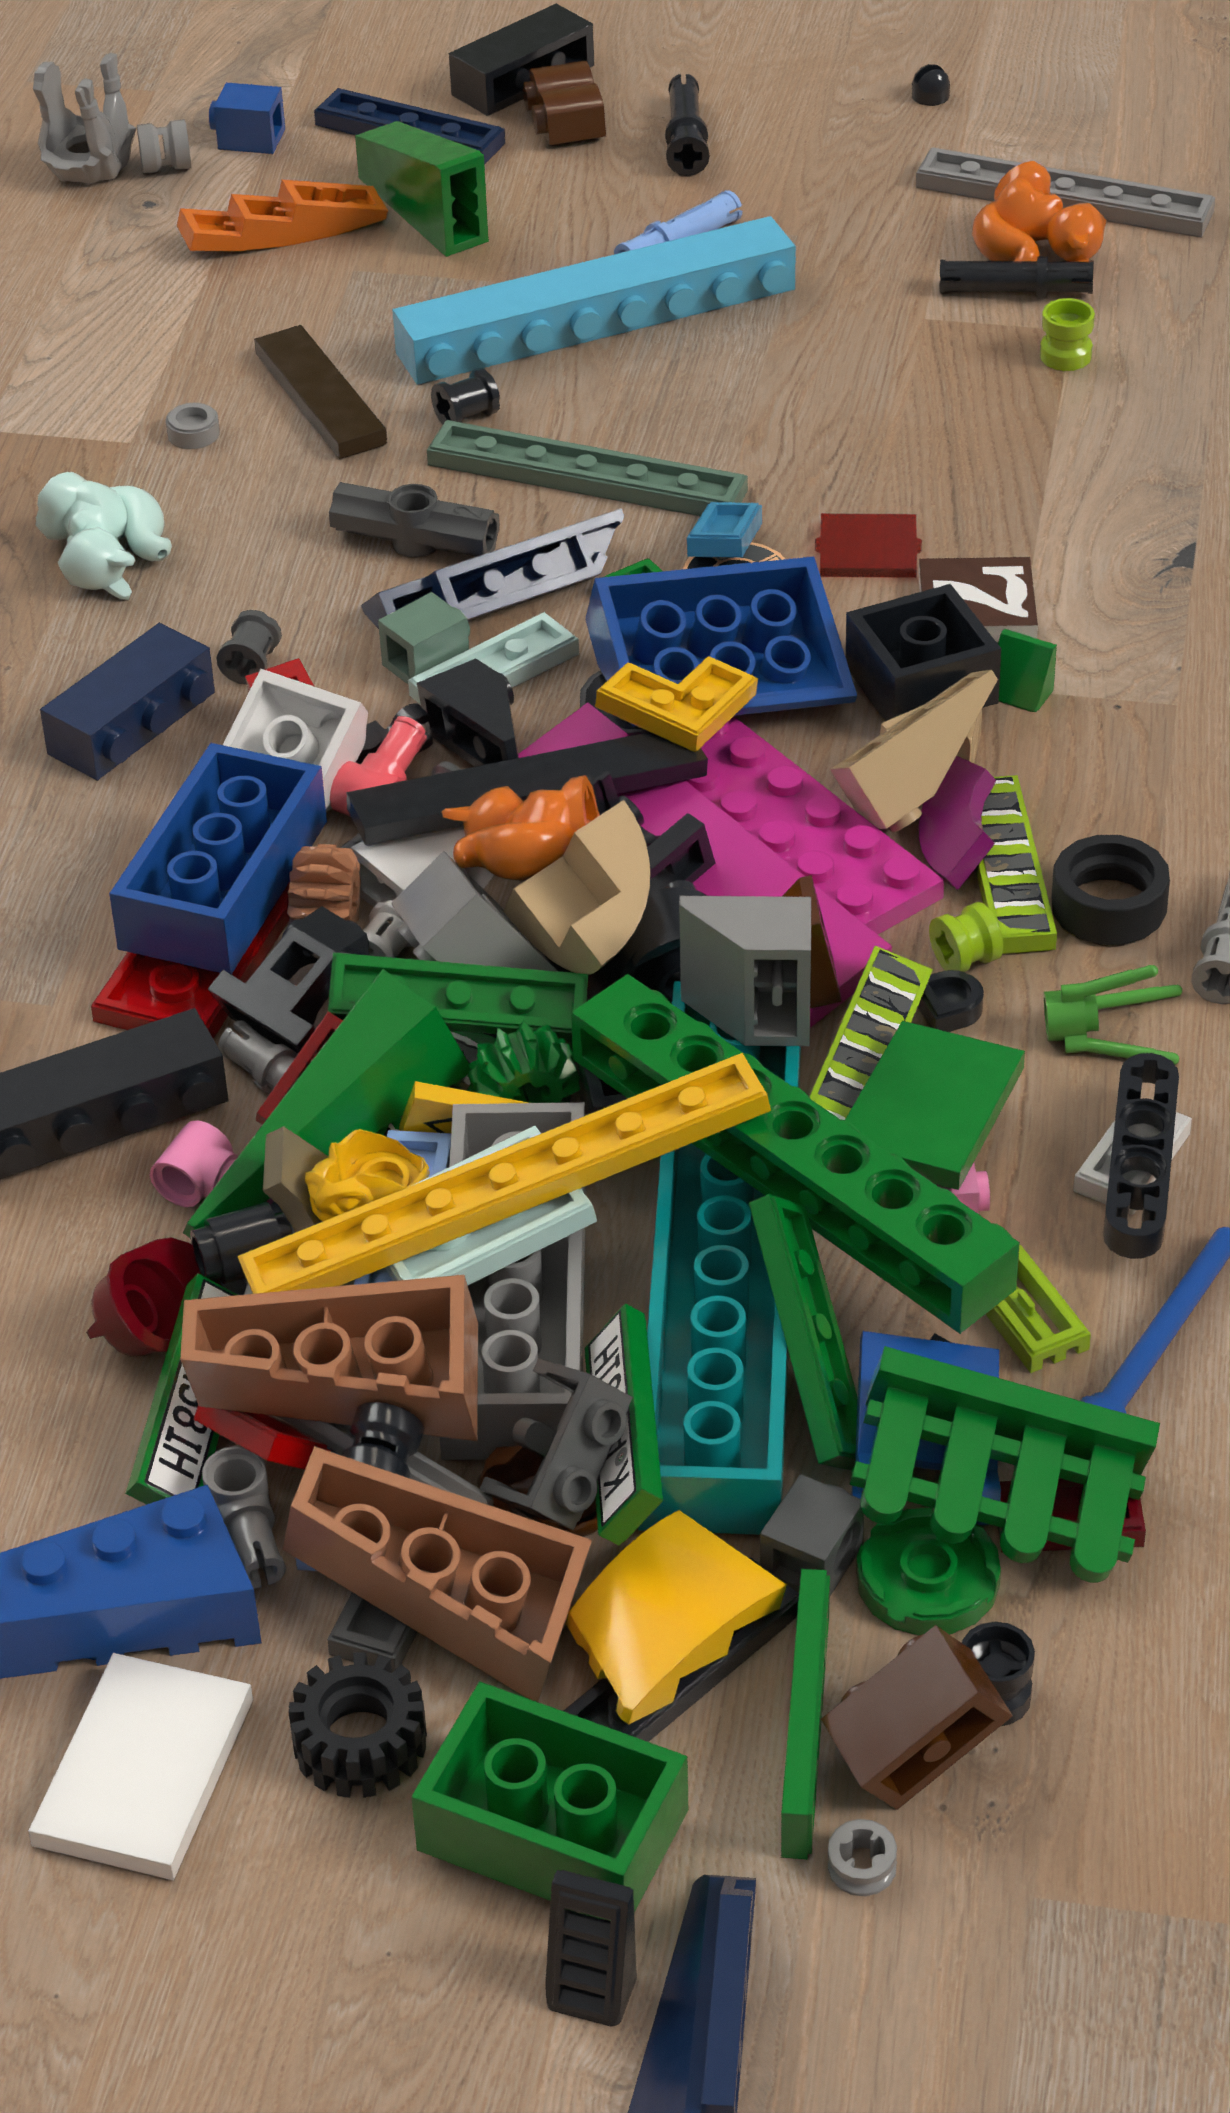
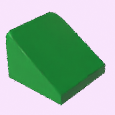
(1026, 670)

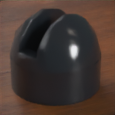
(930, 85)

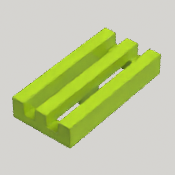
(1018, 1319)

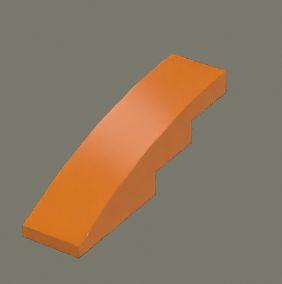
(298, 215)

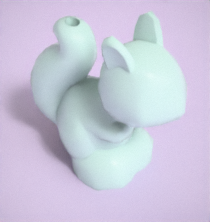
(93, 522)

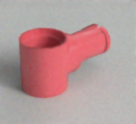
(383, 766)

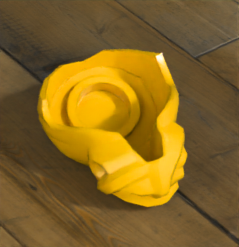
(361, 1171)

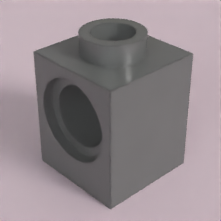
(812, 1529)

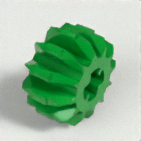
(526, 1067)

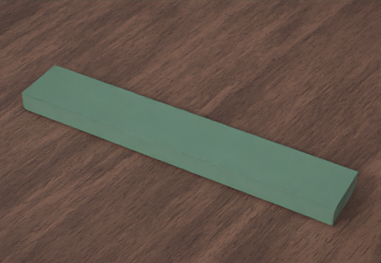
(583, 469)

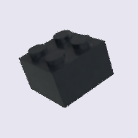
(917, 649)

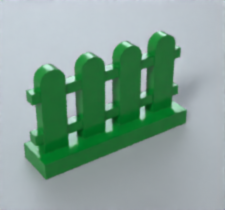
(1013, 1424)

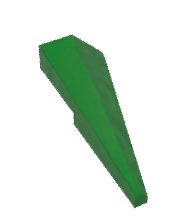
(350, 1085)

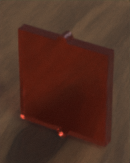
(868, 545)

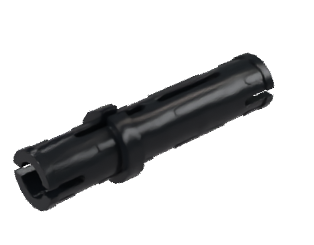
(1016, 276)

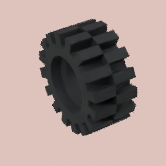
(363, 1758)

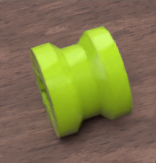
(966, 938)

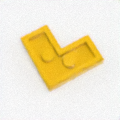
(678, 712)

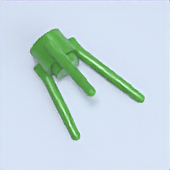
(1075, 1009)

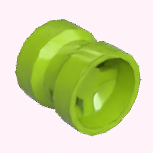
(1067, 331)

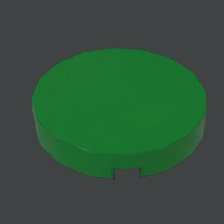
(923, 1582)

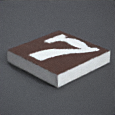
(993, 588)

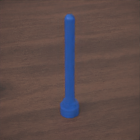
(1165, 1324)

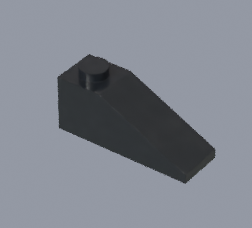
(471, 712)

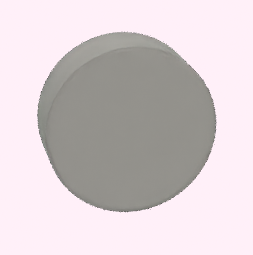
(192, 425)

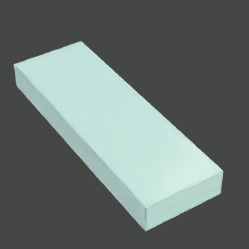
(515, 653)

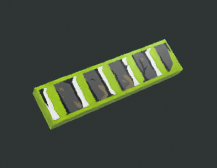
(1012, 874)
(883, 999)

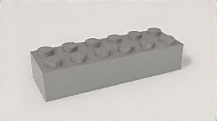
(524, 1308)

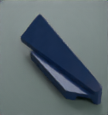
(701, 2014)

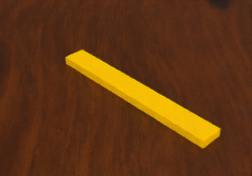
(509, 1180)

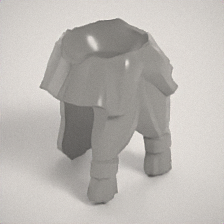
(86, 145)

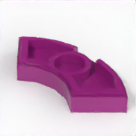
(952, 822)

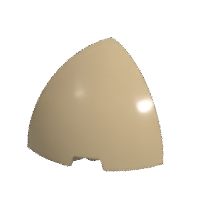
(589, 898)

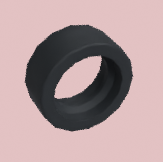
(1110, 919)

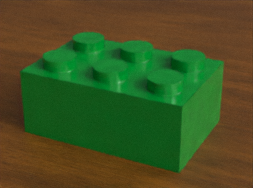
(547, 1793)

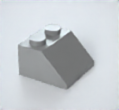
(459, 922)

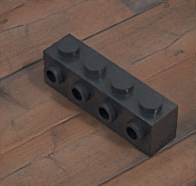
(108, 1090)

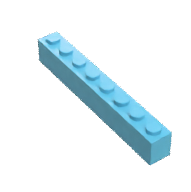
(593, 299)

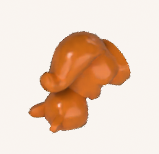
(1029, 213)
(521, 836)

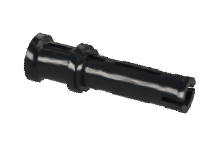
(686, 132)

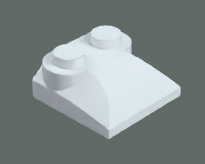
(300, 725)

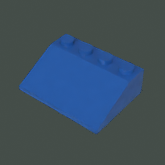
(749, 615)

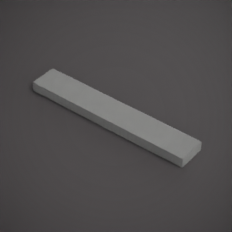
(1114, 198)

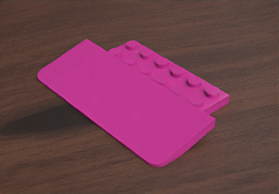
(772, 828)

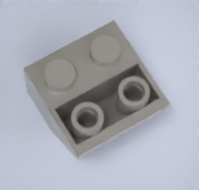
(748, 965)

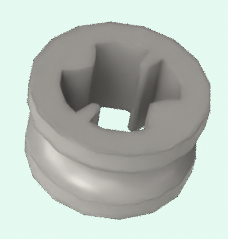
(883, 1852)

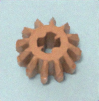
(327, 879)

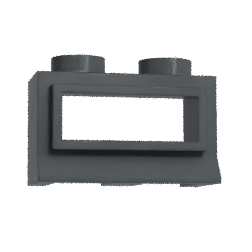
(572, 1452)

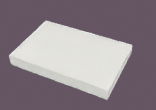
(141, 1766)

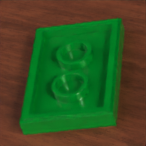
(936, 1099)

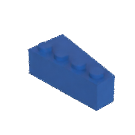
(125, 1587)

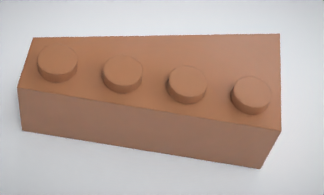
(338, 1348)
(441, 1564)

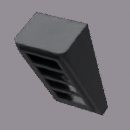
(589, 1957)

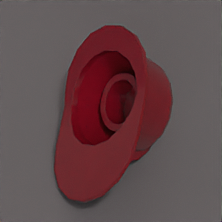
(142, 1296)

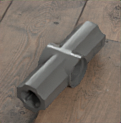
(414, 520)

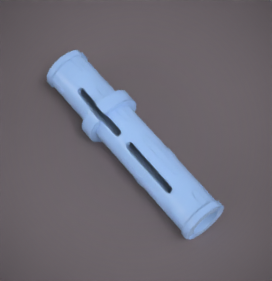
(699, 219)

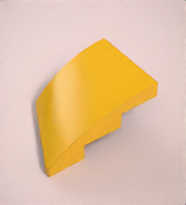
(668, 1611)

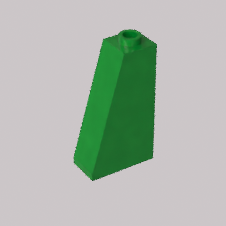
(428, 183)

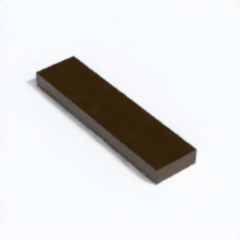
(320, 391)

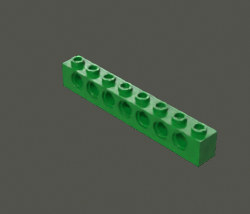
(800, 1152)

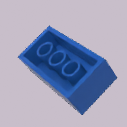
(218, 858)

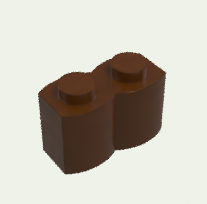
(565, 103)

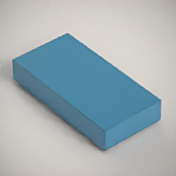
(724, 530)

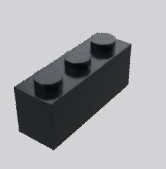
(493, 68)

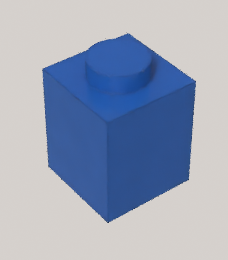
(248, 118)

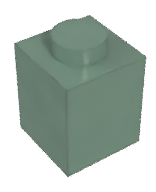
(422, 636)

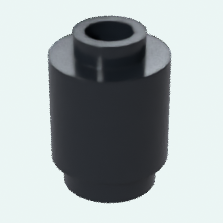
(235, 1234)

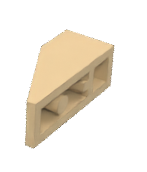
(912, 757)

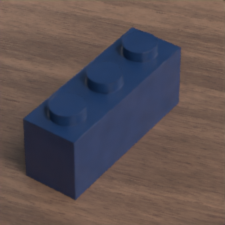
(127, 701)

